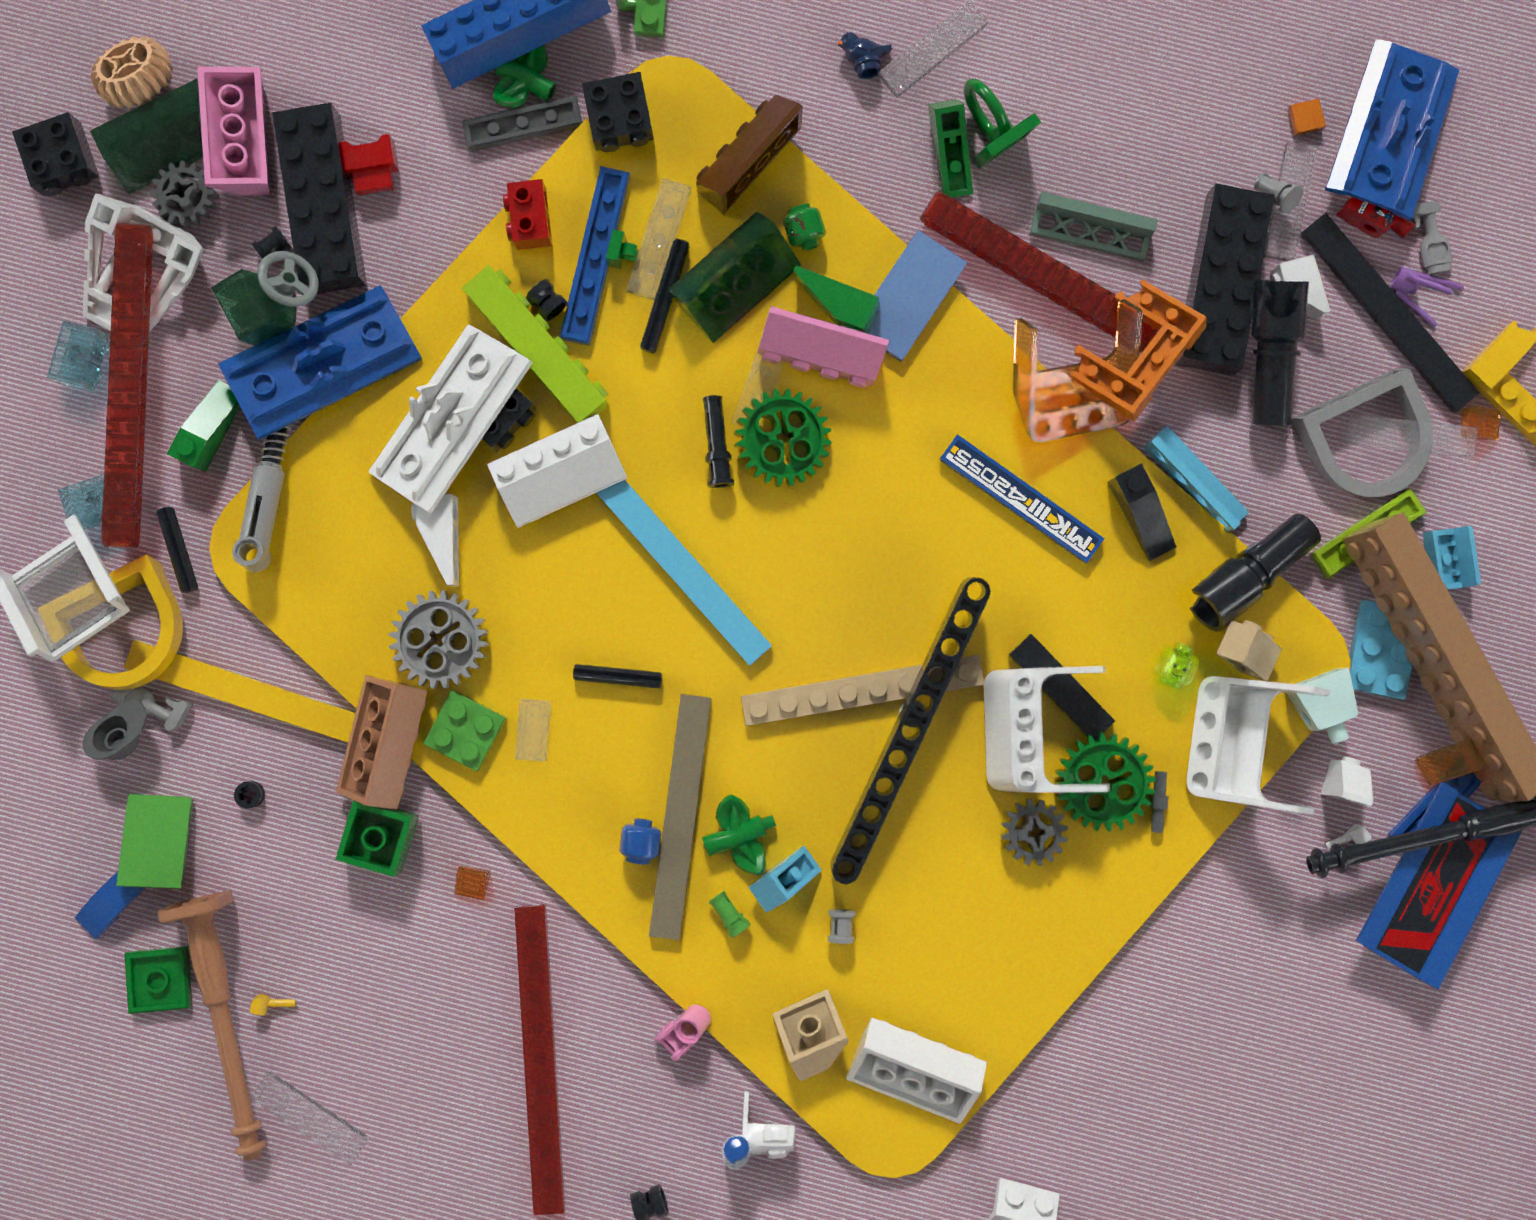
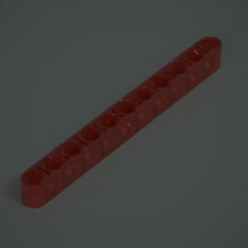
(127, 386)

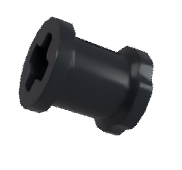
(272, 243)

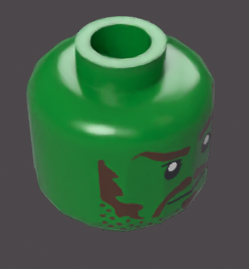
(804, 227)

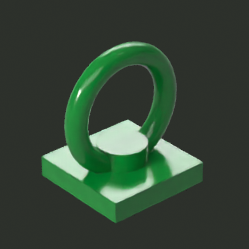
(1002, 136)

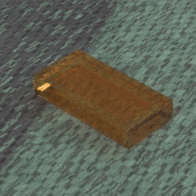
(1450, 762)

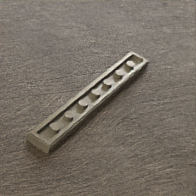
(680, 817)

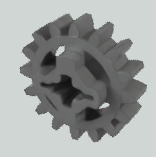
(179, 193)
(1047, 830)

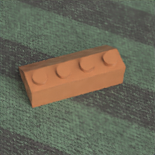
(381, 742)

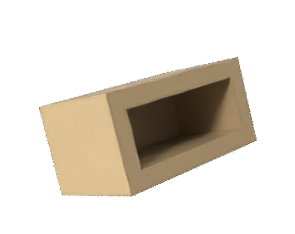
(1249, 649)

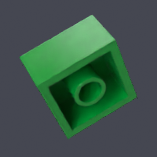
(377, 838)

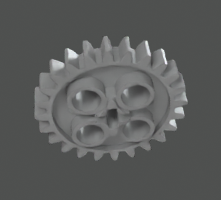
(455, 661)

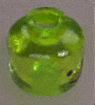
(1176, 665)

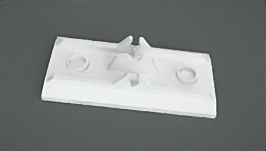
(450, 418)

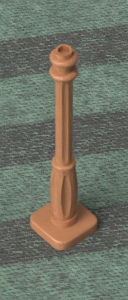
(212, 979)

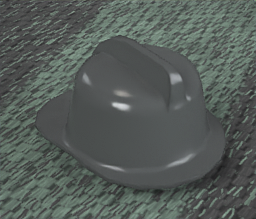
(116, 733)

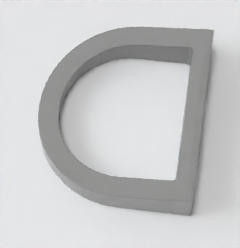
(1310, 433)

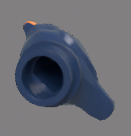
(863, 54)

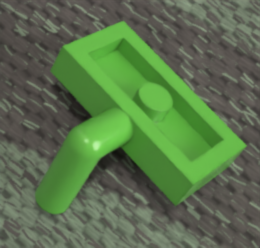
(648, 16)

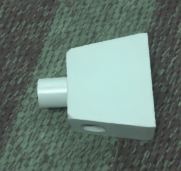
(1330, 711)

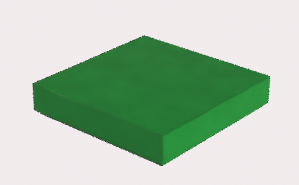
(158, 979)

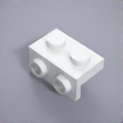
(1023, 1202)

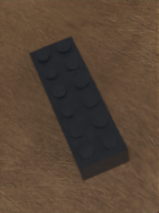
(319, 196)
(1225, 276)

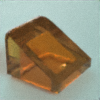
(1484, 419)
(472, 882)

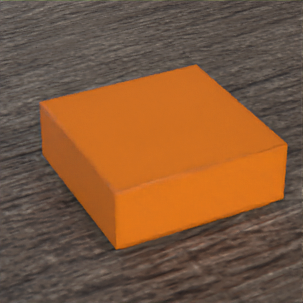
(1306, 117)

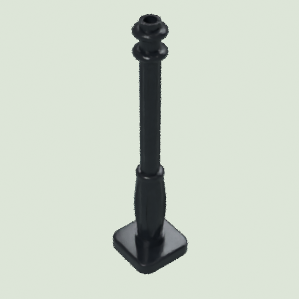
(1486, 823)

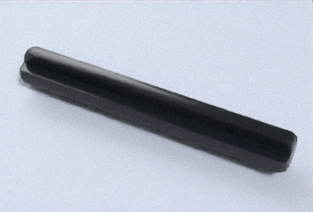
(663, 297)

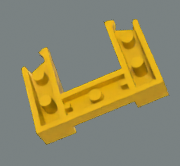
(1491, 378)

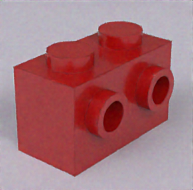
(528, 214)

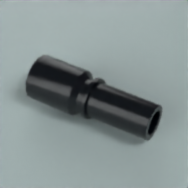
(1277, 328)
(1241, 581)

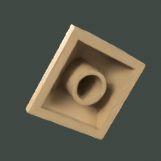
(811, 1034)

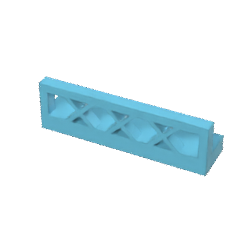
(1195, 478)

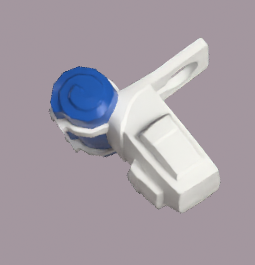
(757, 1139)

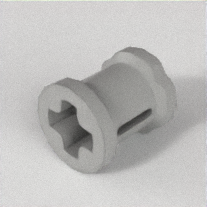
(841, 926)

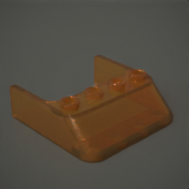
(1055, 403)

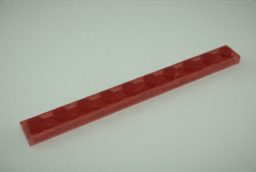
(539, 1060)

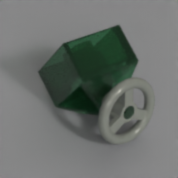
(264, 304)

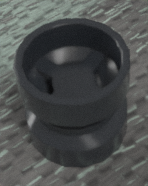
(546, 300)
(649, 1203)

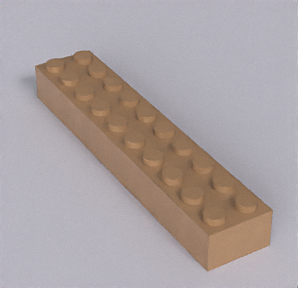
(1445, 654)

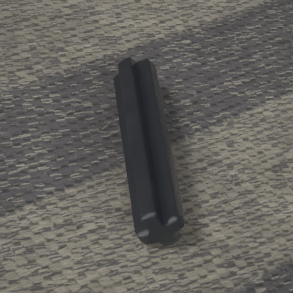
(177, 549)
(617, 676)

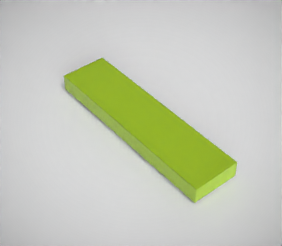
(1333, 555)

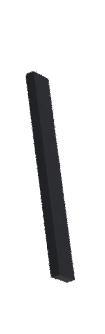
(1390, 313)

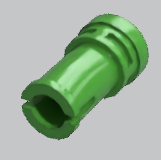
(732, 919)

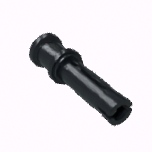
(717, 455)

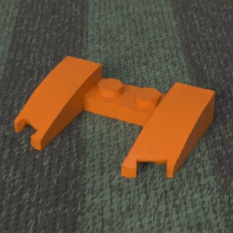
(1132, 391)

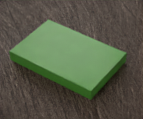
(154, 841)

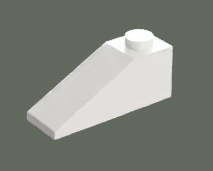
(441, 535)

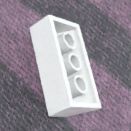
(557, 471)
(917, 1070)

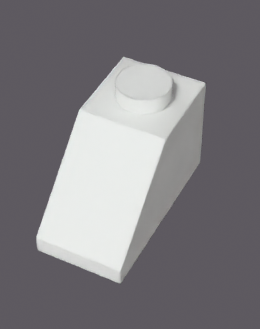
(1305, 270)
(1348, 782)

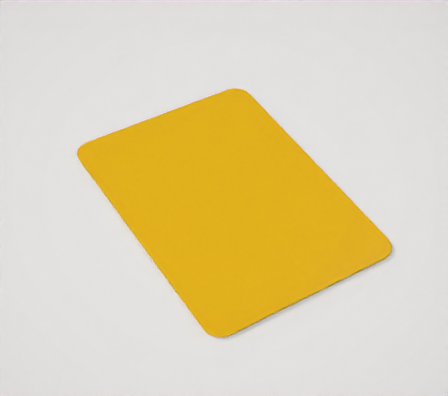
(841, 585)

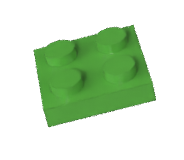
(464, 730)

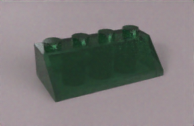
(153, 137)
(735, 276)

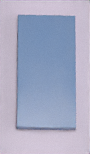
(914, 292)

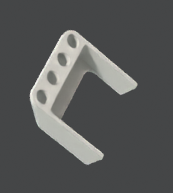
(1016, 730)
(1232, 739)

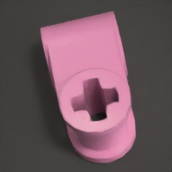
(684, 1031)

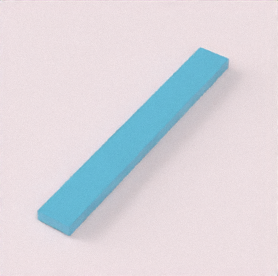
(685, 571)

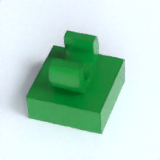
(620, 249)

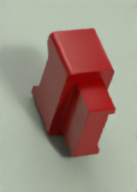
(371, 164)

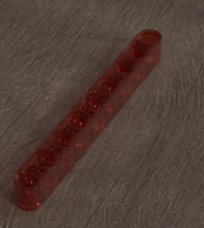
(1026, 264)

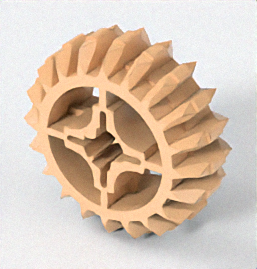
(131, 72)

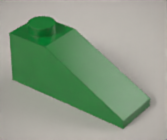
(951, 147)
(840, 302)
(205, 428)

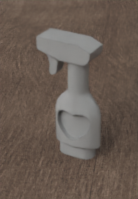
(1435, 246)
(173, 719)

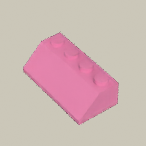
(234, 130)
(822, 347)

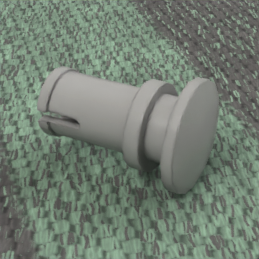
(1285, 194)

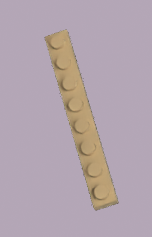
(851, 692)

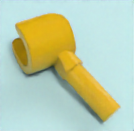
(261, 1002)

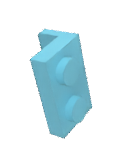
(1454, 556)

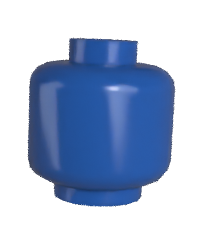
(640, 841)

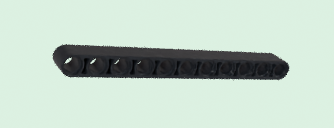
(909, 745)

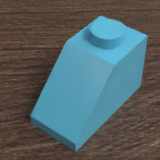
(785, 879)

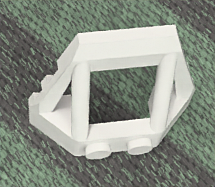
(177, 245)

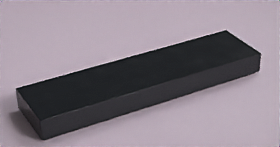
(1063, 689)

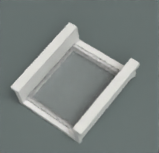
(61, 597)

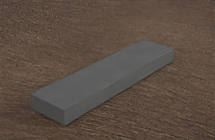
(522, 123)

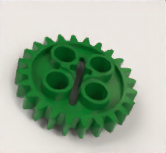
(809, 435)
(1112, 808)

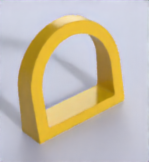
(125, 578)

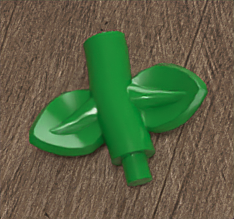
(521, 77)
(739, 835)

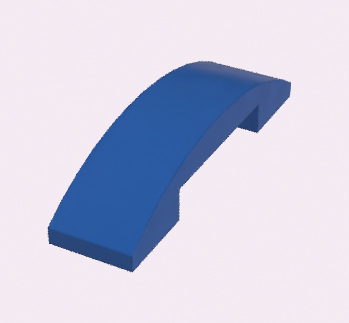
(105, 906)

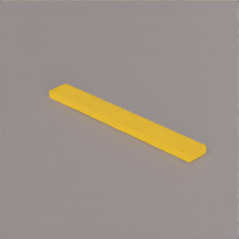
(249, 693)

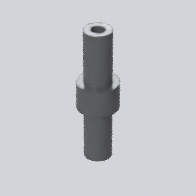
(1159, 802)

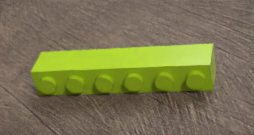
(530, 338)

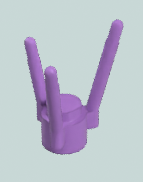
(1409, 281)

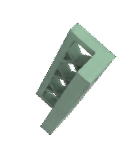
(1097, 216)

